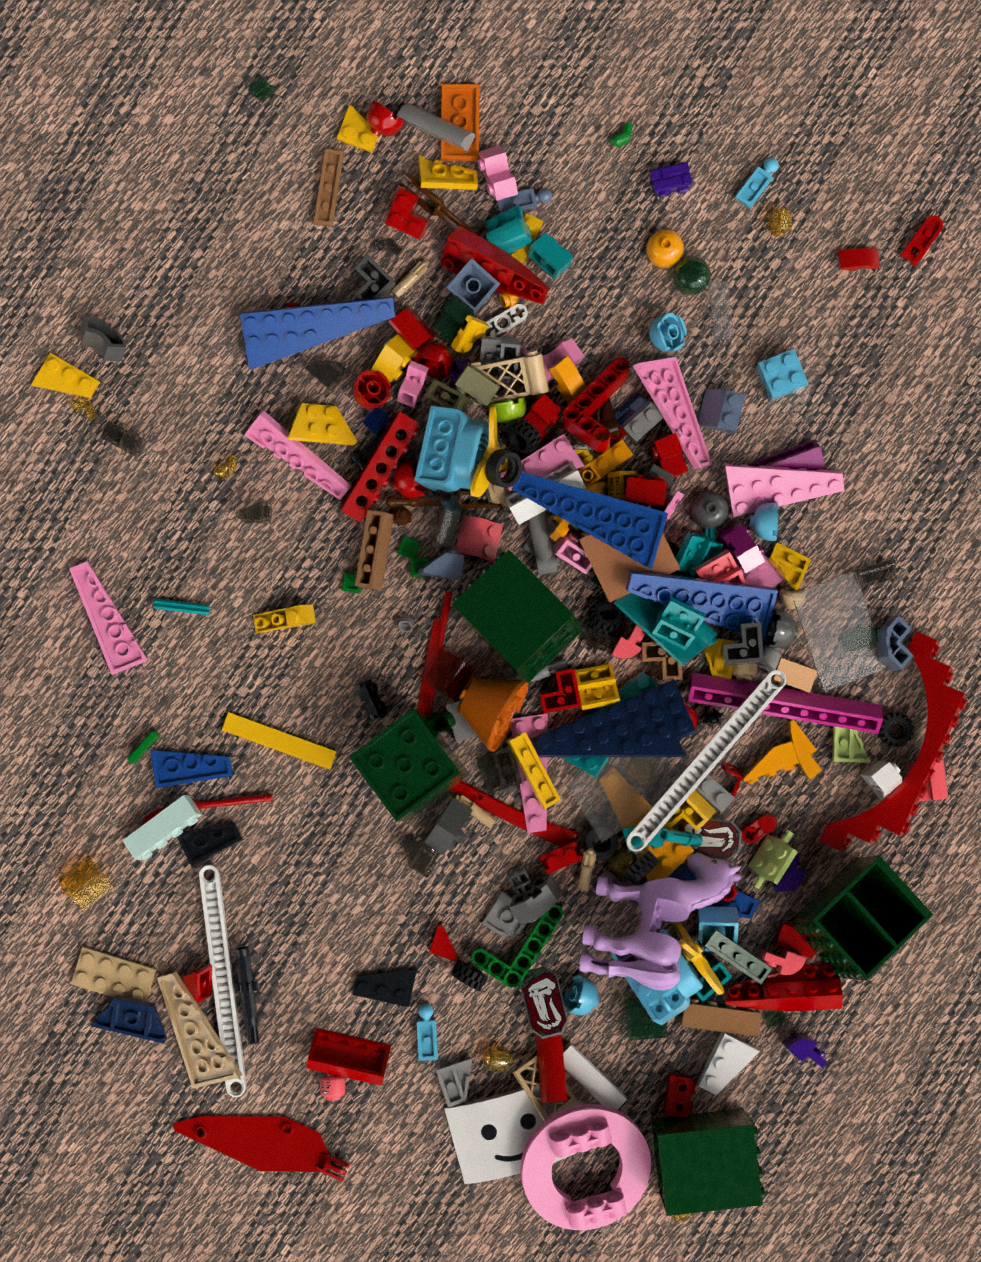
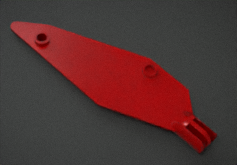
(265, 1143)

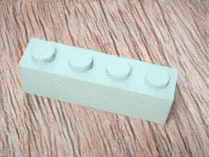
(162, 827)

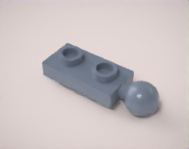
(525, 199)

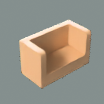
(796, 675)

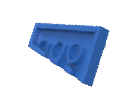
(184, 768)

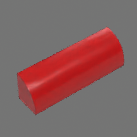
(551, 1069)

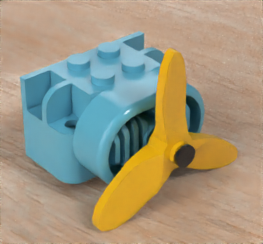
(457, 451)
(666, 1004)

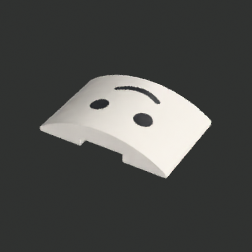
(493, 1133)

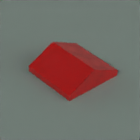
(412, 328)

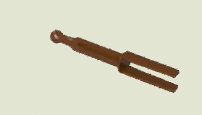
(441, 211)
(434, 500)

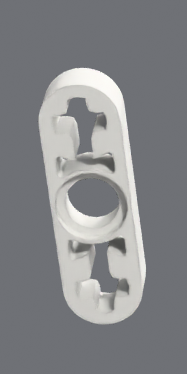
(512, 311)

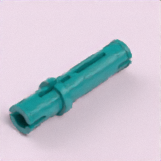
(685, 838)

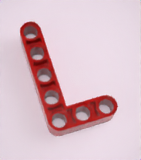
(594, 397)

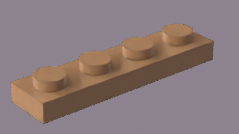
(328, 188)

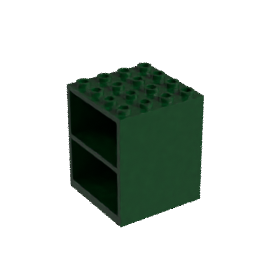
(517, 616)
(409, 765)
(861, 918)
(707, 1162)

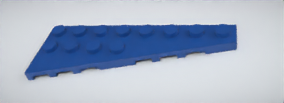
(289, 330)
(618, 523)
(722, 602)

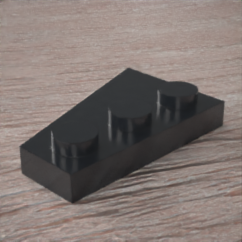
(208, 841)
(387, 987)

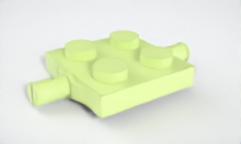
(772, 859)

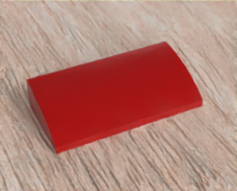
(348, 1056)

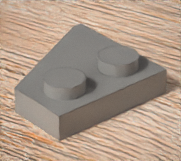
(455, 1081)

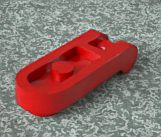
(923, 239)

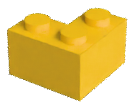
(393, 358)
(694, 811)

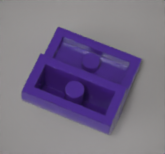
(803, 1046)

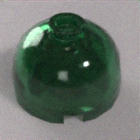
(691, 275)

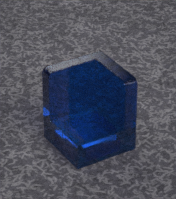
(377, 421)

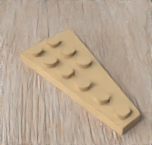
(200, 1046)

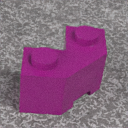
(741, 546)

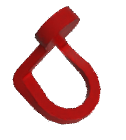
(736, 787)

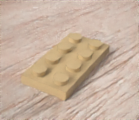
(112, 975)

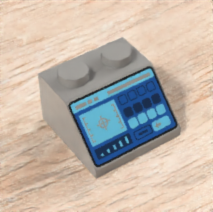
(637, 417)

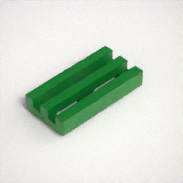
(143, 747)

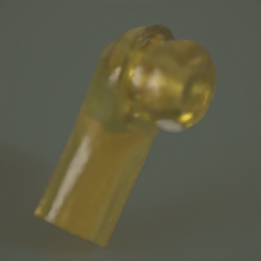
(84, 406)
(228, 469)

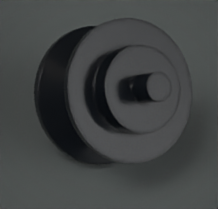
(713, 718)

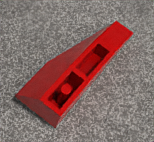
(509, 272)
(806, 990)

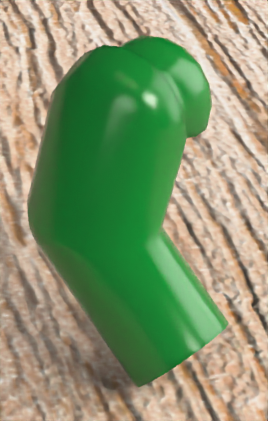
(622, 138)

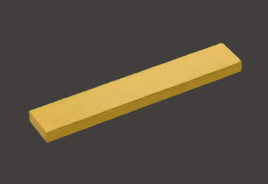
(279, 740)

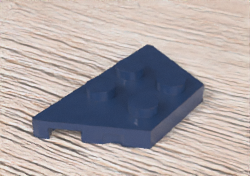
(132, 1018)

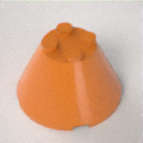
(490, 707)

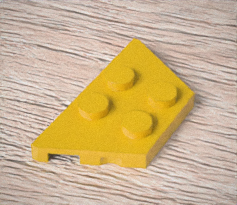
(320, 425)

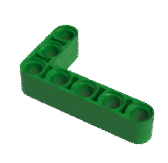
(524, 951)

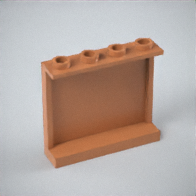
(614, 567)

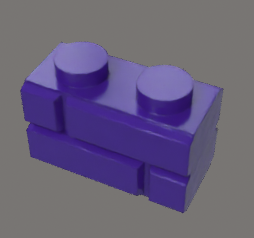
(670, 179)

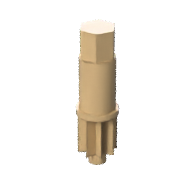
(413, 275)
(477, 812)
(587, 864)

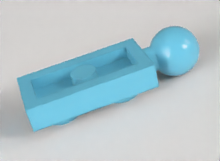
(757, 183)
(427, 1034)

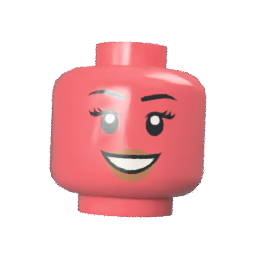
(332, 1087)

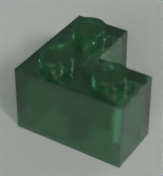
(452, 320)
(638, 1024)

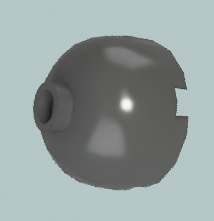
(709, 510)
(781, 629)

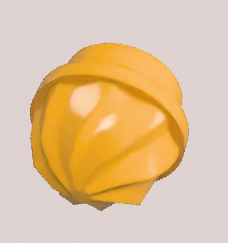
(507, 300)

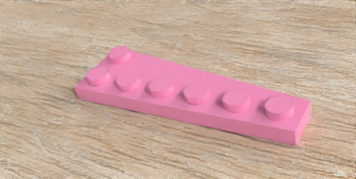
(270, 434)
(111, 630)
(534, 814)

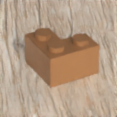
(669, 666)

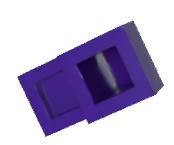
(792, 877)

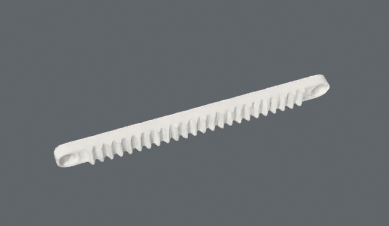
(706, 760)
(222, 973)

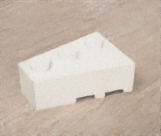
(882, 778)
(725, 1062)

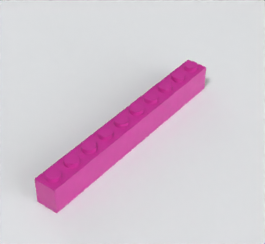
(788, 703)

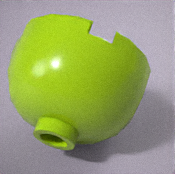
(509, 410)

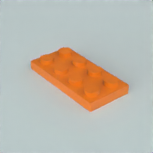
(461, 108)

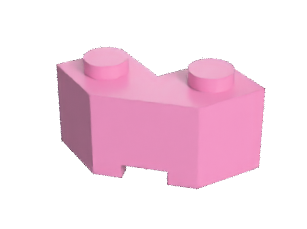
(499, 179)
(562, 349)

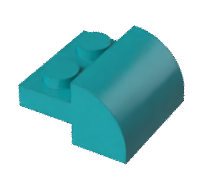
(509, 230)
(695, 551)
(678, 623)

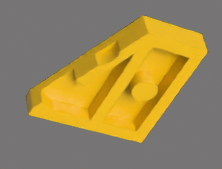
(467, 337)
(789, 564)

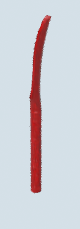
(219, 803)

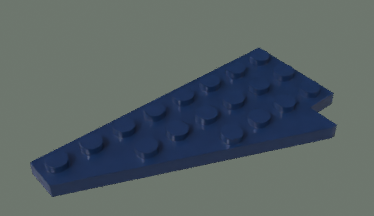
(631, 728)

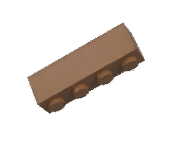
(374, 550)
(721, 1018)

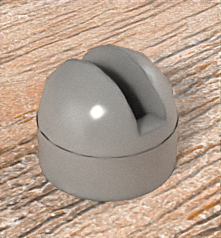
(406, 624)

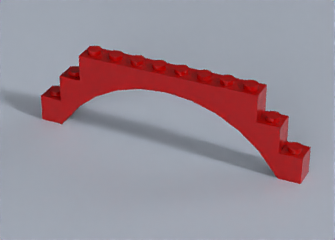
(896, 810)

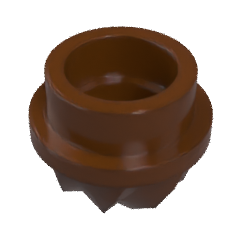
(402, 516)

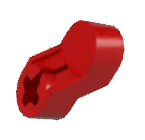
(766, 822)

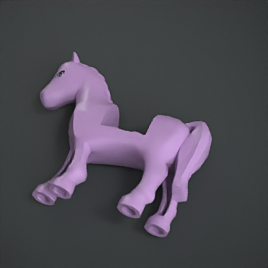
(653, 954)

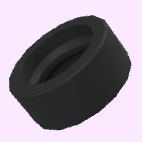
(493, 465)

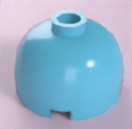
(667, 332)
(766, 521)
(582, 997)

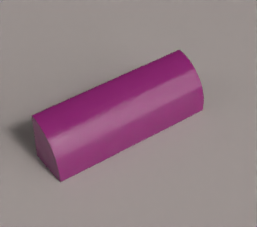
(802, 456)

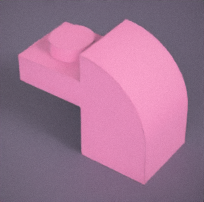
(413, 384)

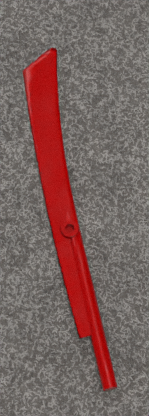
(435, 646)
(553, 834)

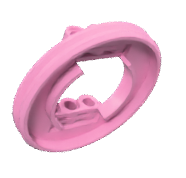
(578, 1131)

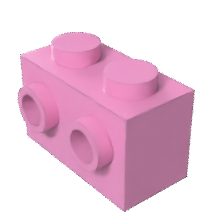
(571, 551)

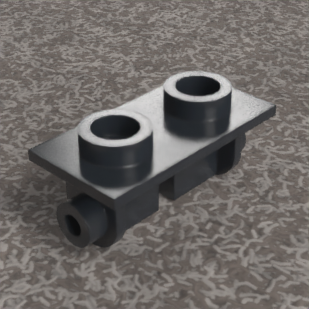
(368, 691)

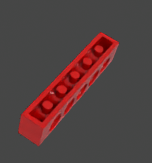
(399, 421)

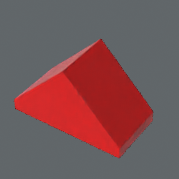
(442, 945)
(199, 983)

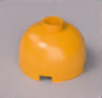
(664, 248)

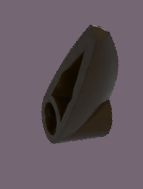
(607, 418)

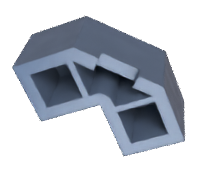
(890, 648)

